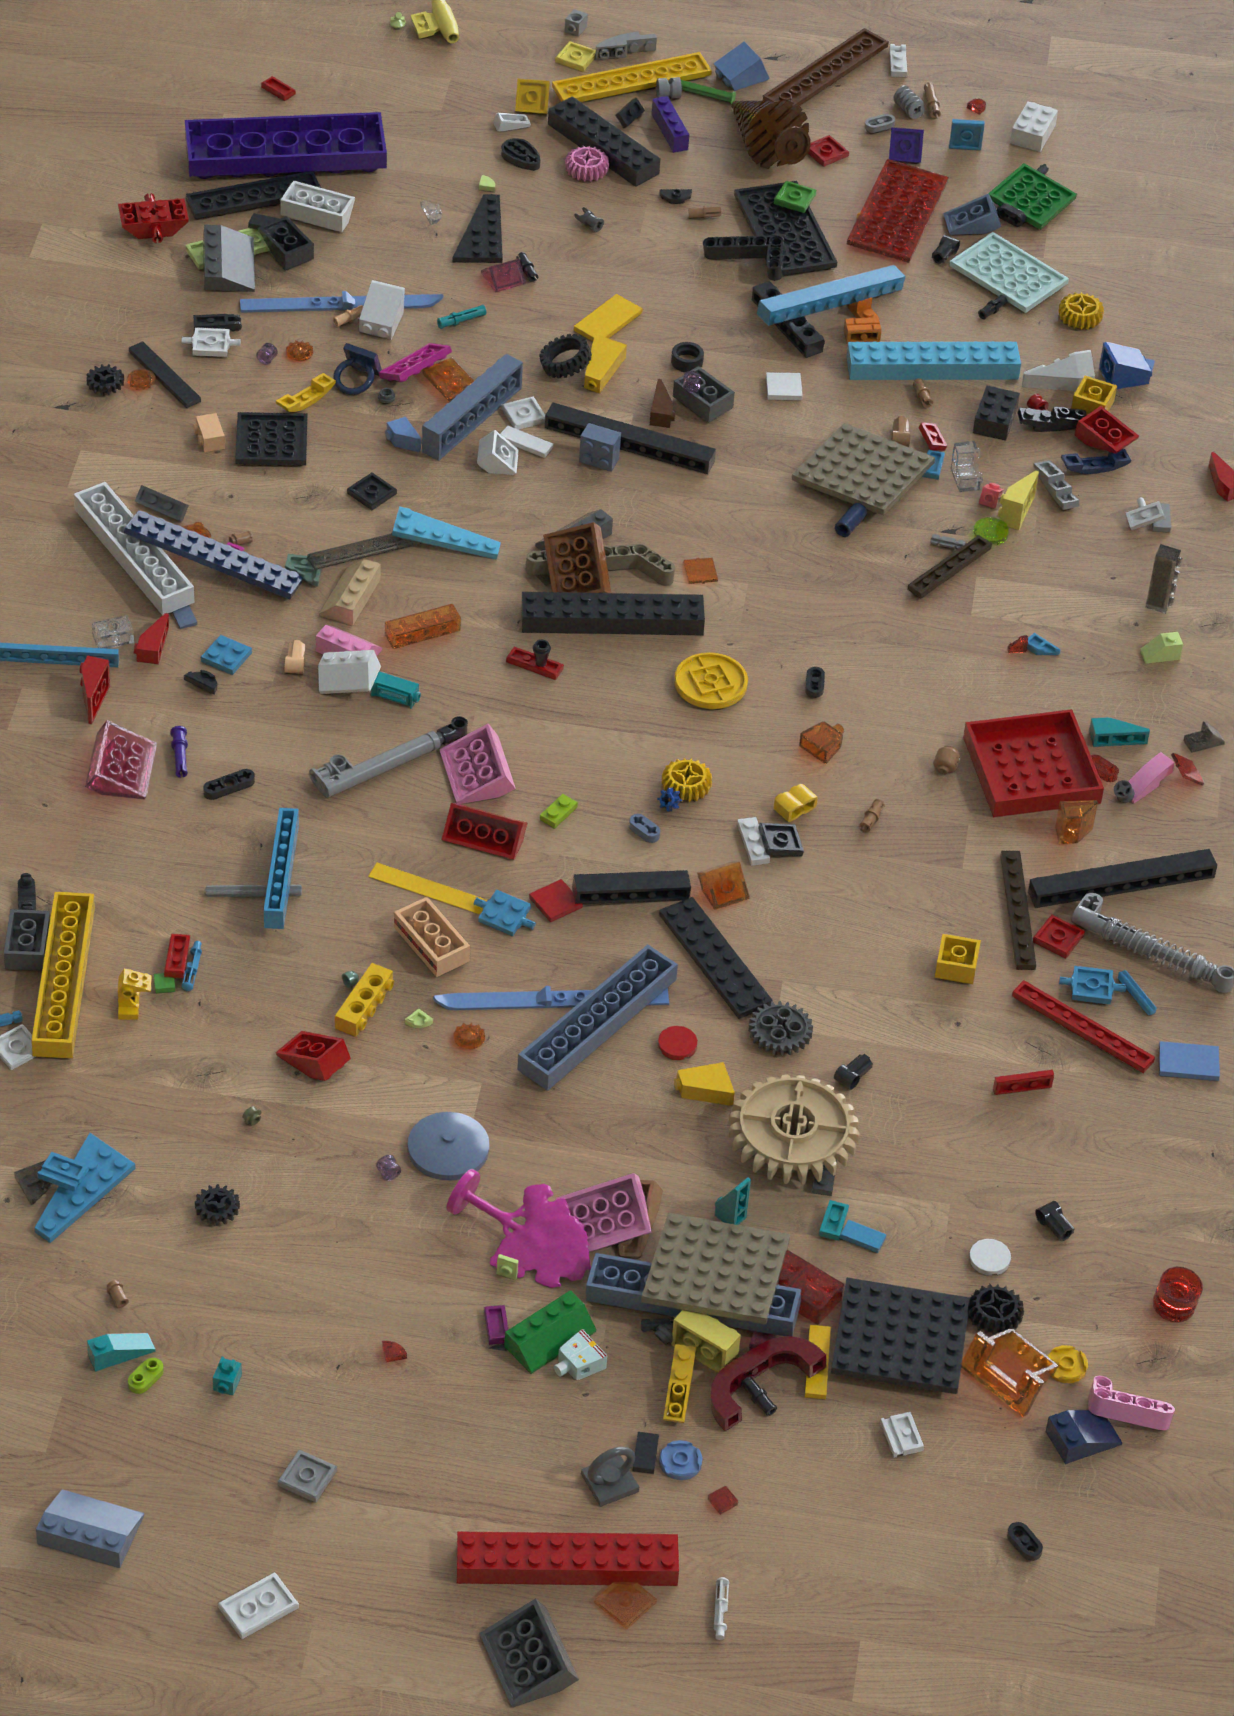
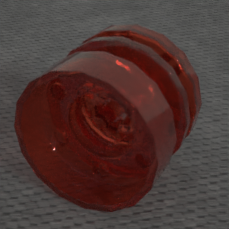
(1177, 1294)

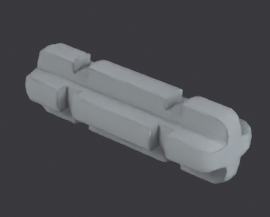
(947, 541)

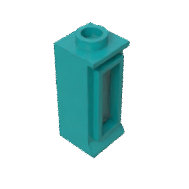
(396, 689)

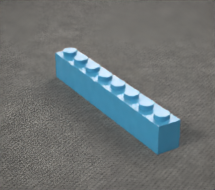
(281, 868)

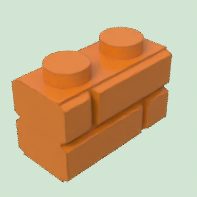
(862, 330)

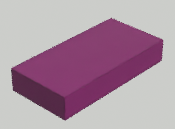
(496, 1323)

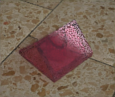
(504, 275)

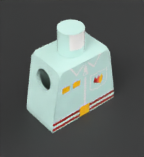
(580, 1357)

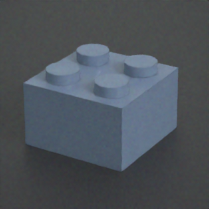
(600, 447)

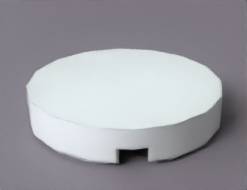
(990, 1257)

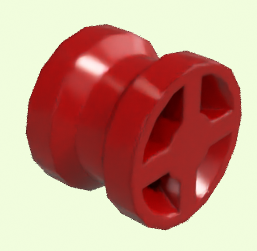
(1037, 403)

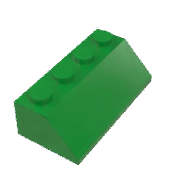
(541, 1335)

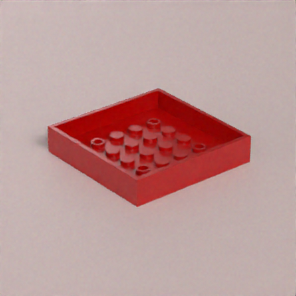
(1032, 762)

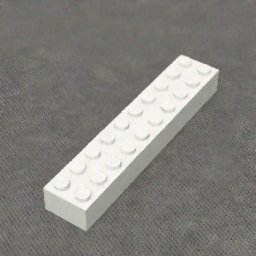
(142, 561)

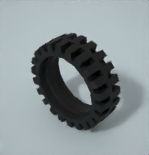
(567, 367)

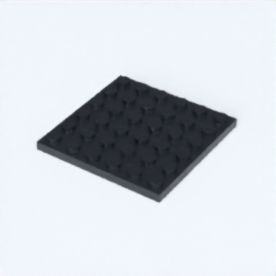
(901, 1335)

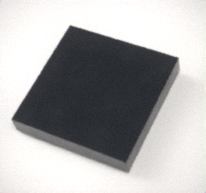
(371, 491)
(781, 839)

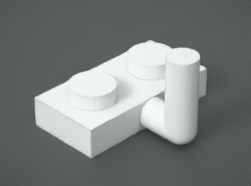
(1144, 514)

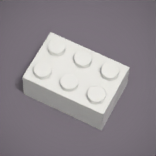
(1033, 126)

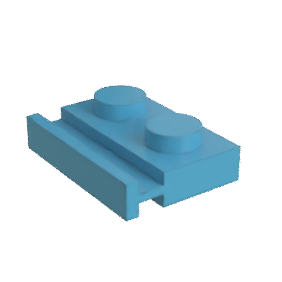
(63, 1171)

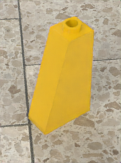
(605, 360)

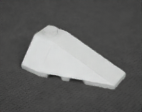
(1061, 374)

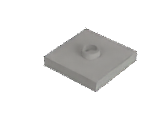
(307, 1476)

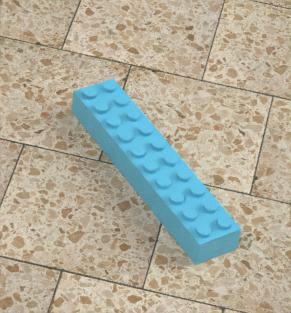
(933, 360)

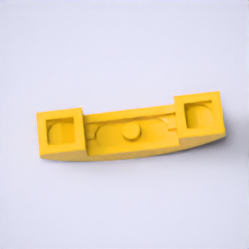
(319, 388)

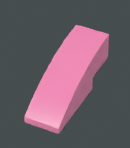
(1150, 776)

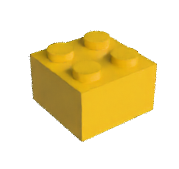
(1093, 394)
(957, 958)

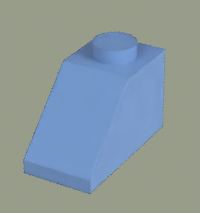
(403, 434)

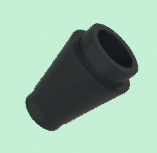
(541, 652)

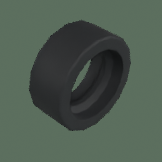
(687, 348)

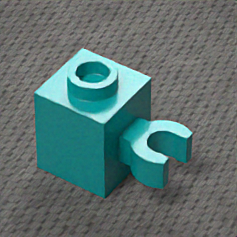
(227, 1376)

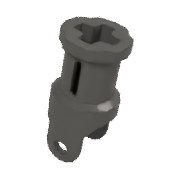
(589, 219)

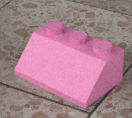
(336, 640)

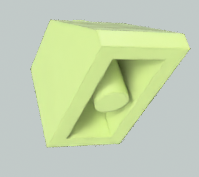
(1163, 648)

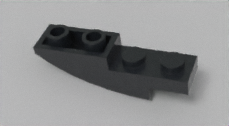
(1049, 421)

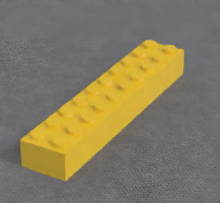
(63, 975)

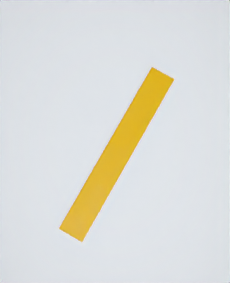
(425, 887)

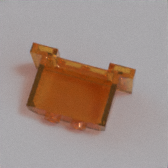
(1009, 1367)

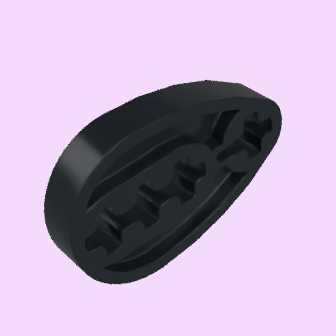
(521, 154)

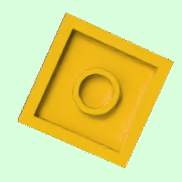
(532, 95)

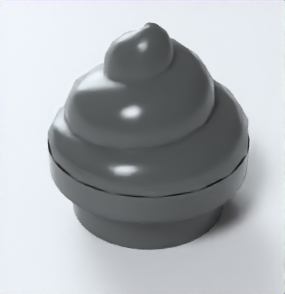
(664, 1333)

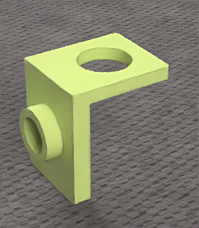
(507, 1267)

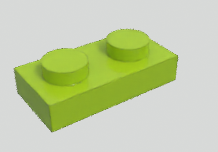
(558, 811)

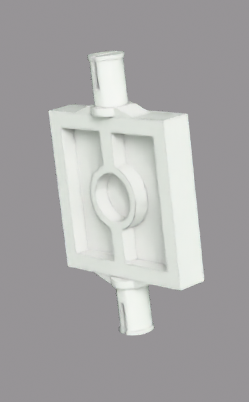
(211, 342)

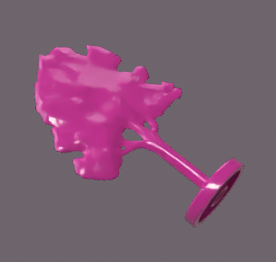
(547, 1241)

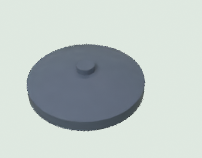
(448, 1145)

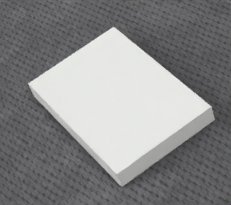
(258, 1605)

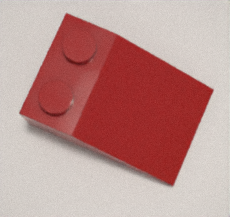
(1104, 431)
(95, 684)
(315, 1054)

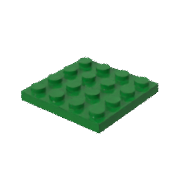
(1033, 194)

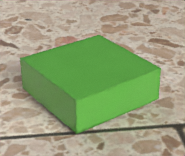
(163, 984)

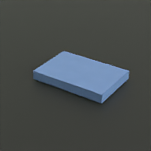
(1189, 1061)

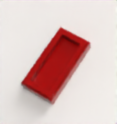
(278, 88)

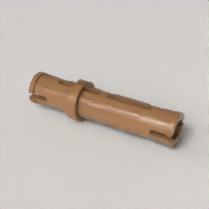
(932, 104)

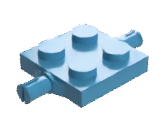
(504, 913)
(1092, 985)

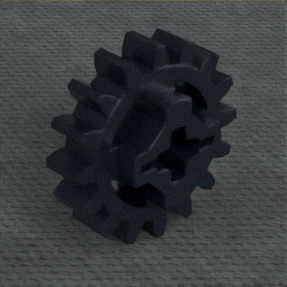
(105, 379)
(217, 1204)

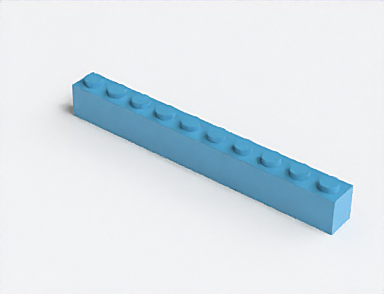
(830, 295)

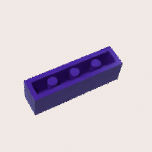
(670, 124)

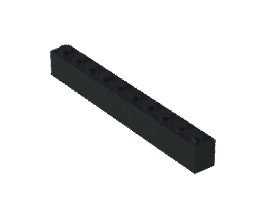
(634, 438)
(1122, 878)

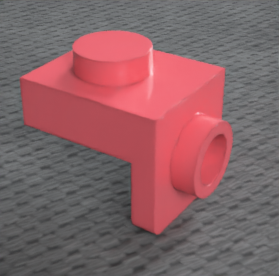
(990, 495)

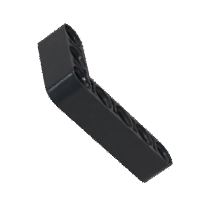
(749, 248)

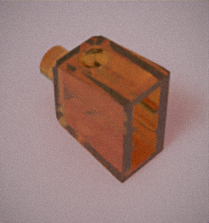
(822, 740)

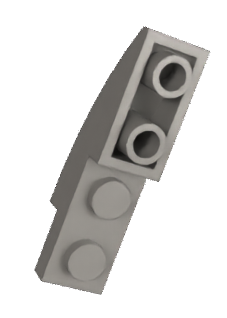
(625, 43)

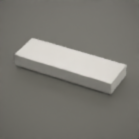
(527, 442)

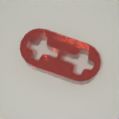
(1105, 769)

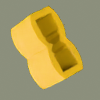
(795, 802)

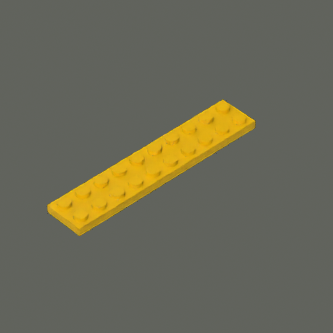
(631, 78)

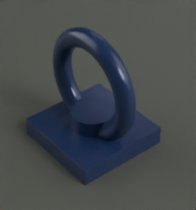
(361, 360)

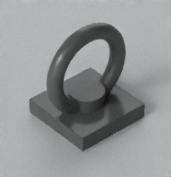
(610, 1476)

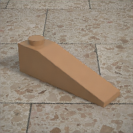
(634, 1247)

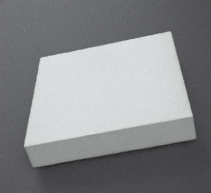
(784, 386)
(523, 413)
(16, 1047)

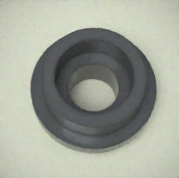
(386, 395)

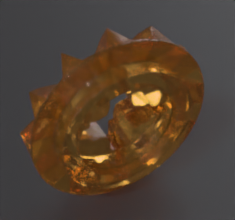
(293, 351)
(147, 376)
(476, 1039)

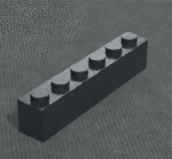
(631, 887)

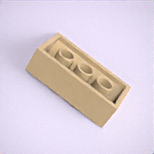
(352, 592)

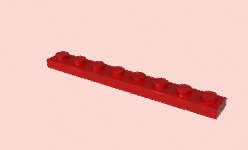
(1083, 1026)

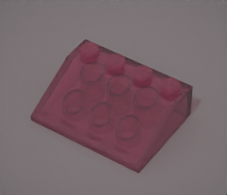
(120, 763)

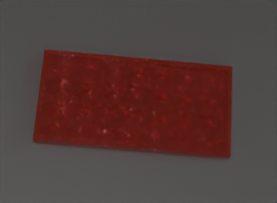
(897, 210)

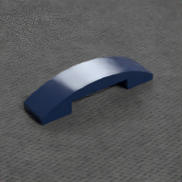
(1096, 465)

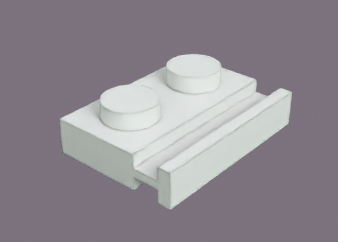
(902, 1434)

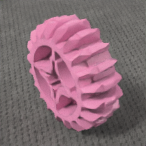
(586, 163)

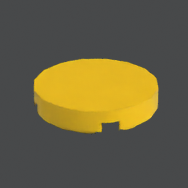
(1071, 1364)

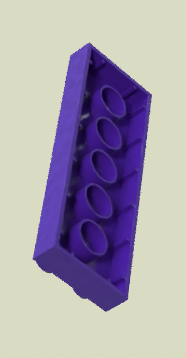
(285, 144)

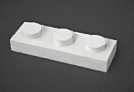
(752, 841)

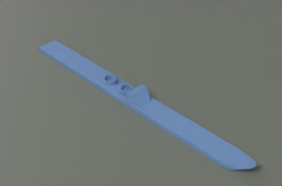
(328, 303)
(522, 1000)

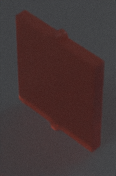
(1187, 769)

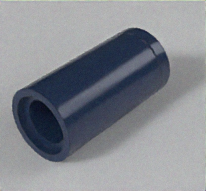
(850, 520)

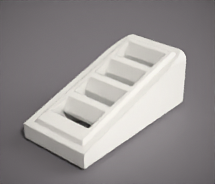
(508, 121)

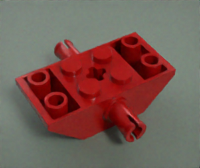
(153, 218)

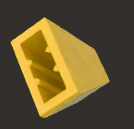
(706, 1084)

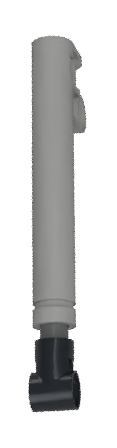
(341, 774)

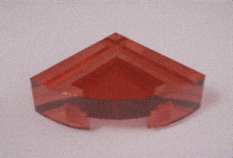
(1019, 645)
(393, 1351)

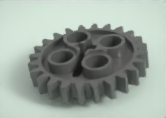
(780, 1028)

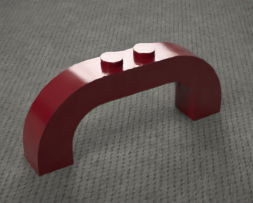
(755, 1362)

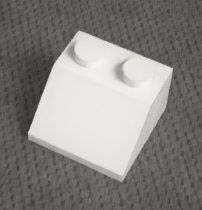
(497, 454)

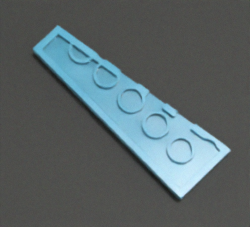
(435, 532)

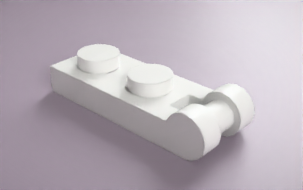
(898, 60)

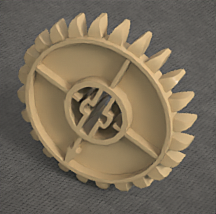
(772, 1109)

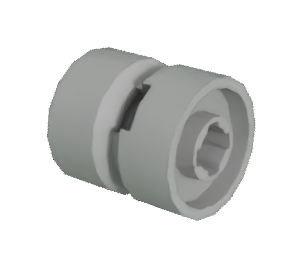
(669, 87)

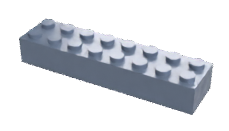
(472, 407)

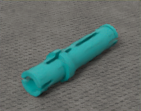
(455, 318)

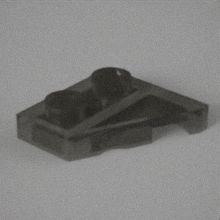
(30, 1183)

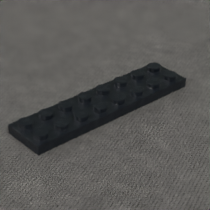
(245, 195)
(715, 957)

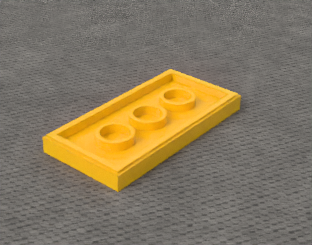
(608, 318)

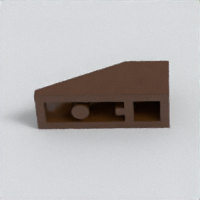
(662, 407)

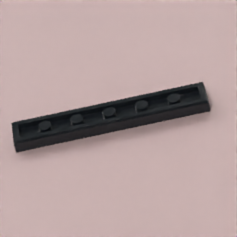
(165, 374)

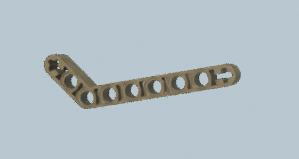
(617, 558)

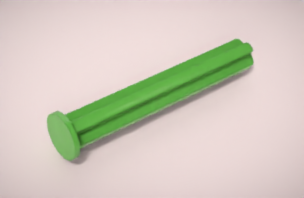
(708, 91)

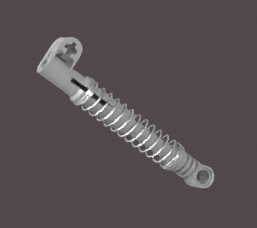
(1088, 916)

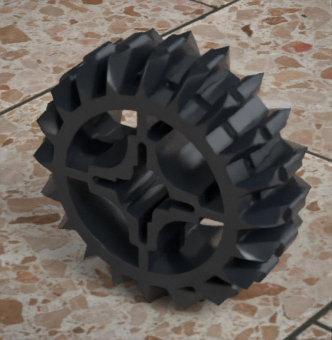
(997, 1305)

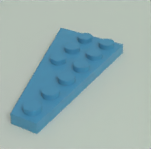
(105, 1171)

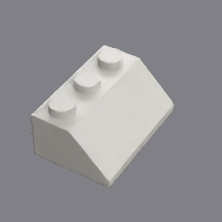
(347, 671)

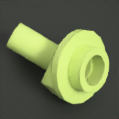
(397, 21)

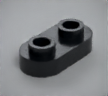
(815, 682)
(1026, 1542)

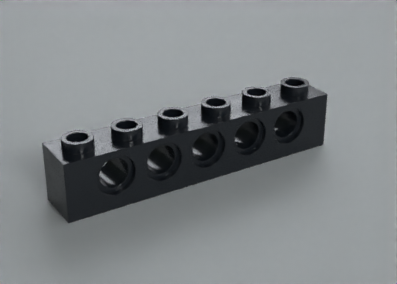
(796, 330)

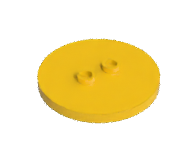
(711, 680)

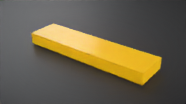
(817, 1385)

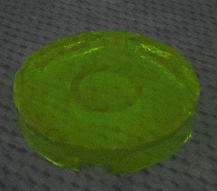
(992, 530)

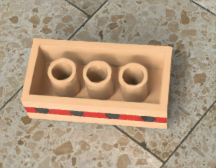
(431, 936)

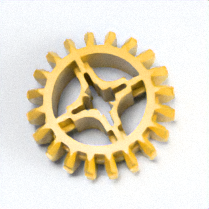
(1081, 311)
(688, 778)

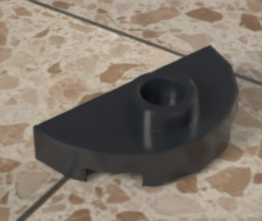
(675, 196)
(203, 680)

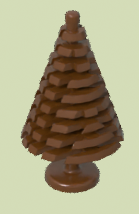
(773, 131)

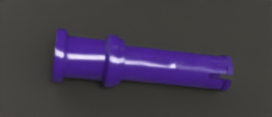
(179, 745)

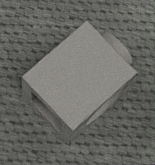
(576, 22)

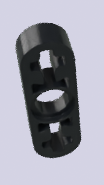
(241, 779)

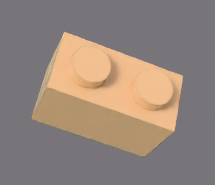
(209, 432)

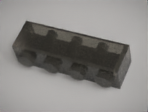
(1163, 579)

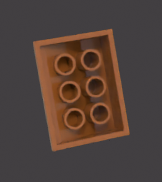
(577, 560)

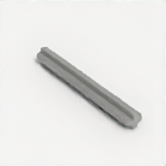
(245, 890)

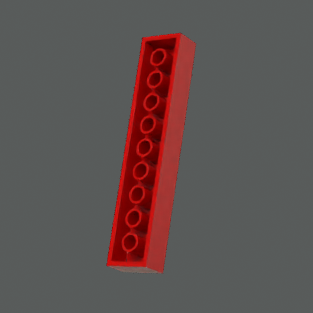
(567, 1558)

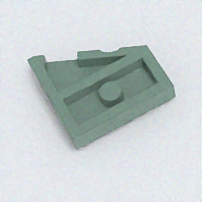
(302, 566)

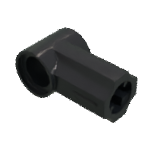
(946, 247)
(850, 1075)
(1052, 1216)

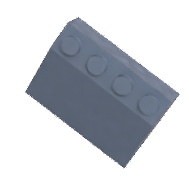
(88, 1528)

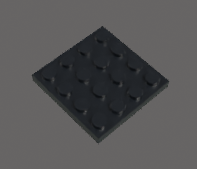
(271, 438)

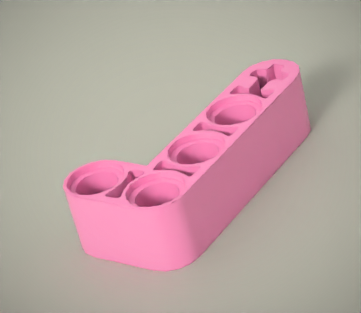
(1128, 1407)

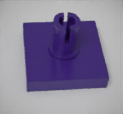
(906, 144)

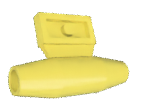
(441, 19)

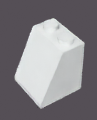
(382, 310)

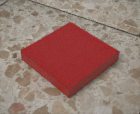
(827, 150)
(555, 900)
(1058, 936)

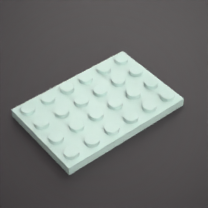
(1009, 272)

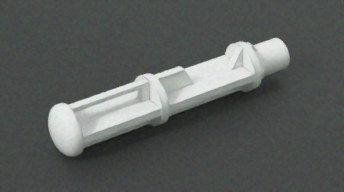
(721, 1606)

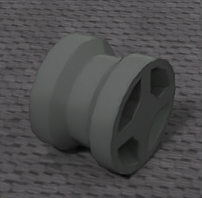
(1121, 787)

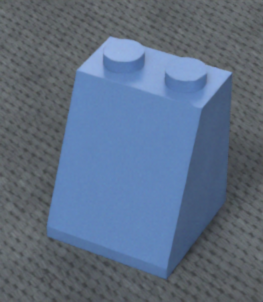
(741, 68)

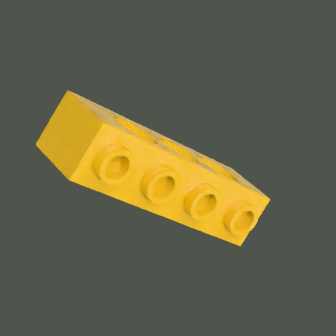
(364, 999)

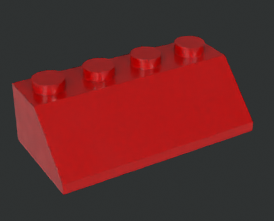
(484, 831)

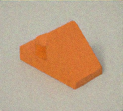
(862, 309)

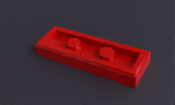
(526, 660)
(177, 955)
(1023, 1082)

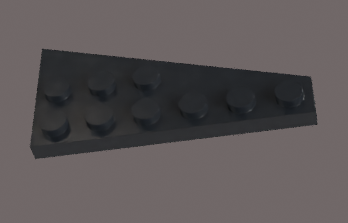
(483, 235)

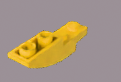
(679, 1383)

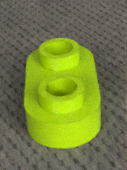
(147, 1374)

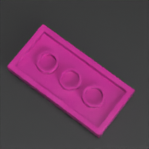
(415, 362)

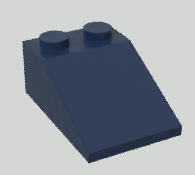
(1080, 1434)

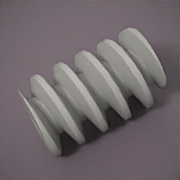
(909, 102)

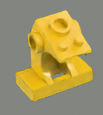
(129, 986)

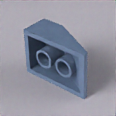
(973, 217)

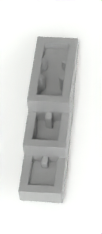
(1055, 484)

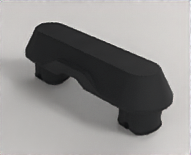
(26, 892)

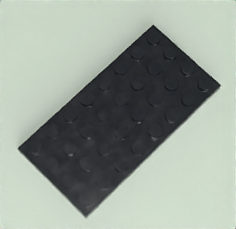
(803, 239)

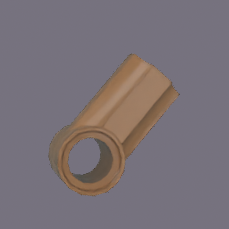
(901, 431)

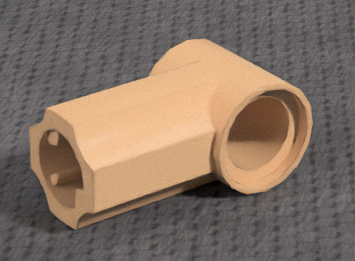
(295, 660)

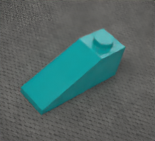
(1115, 732)
(734, 1205)
(118, 1348)

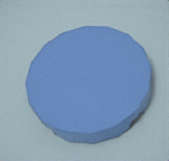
(680, 1460)

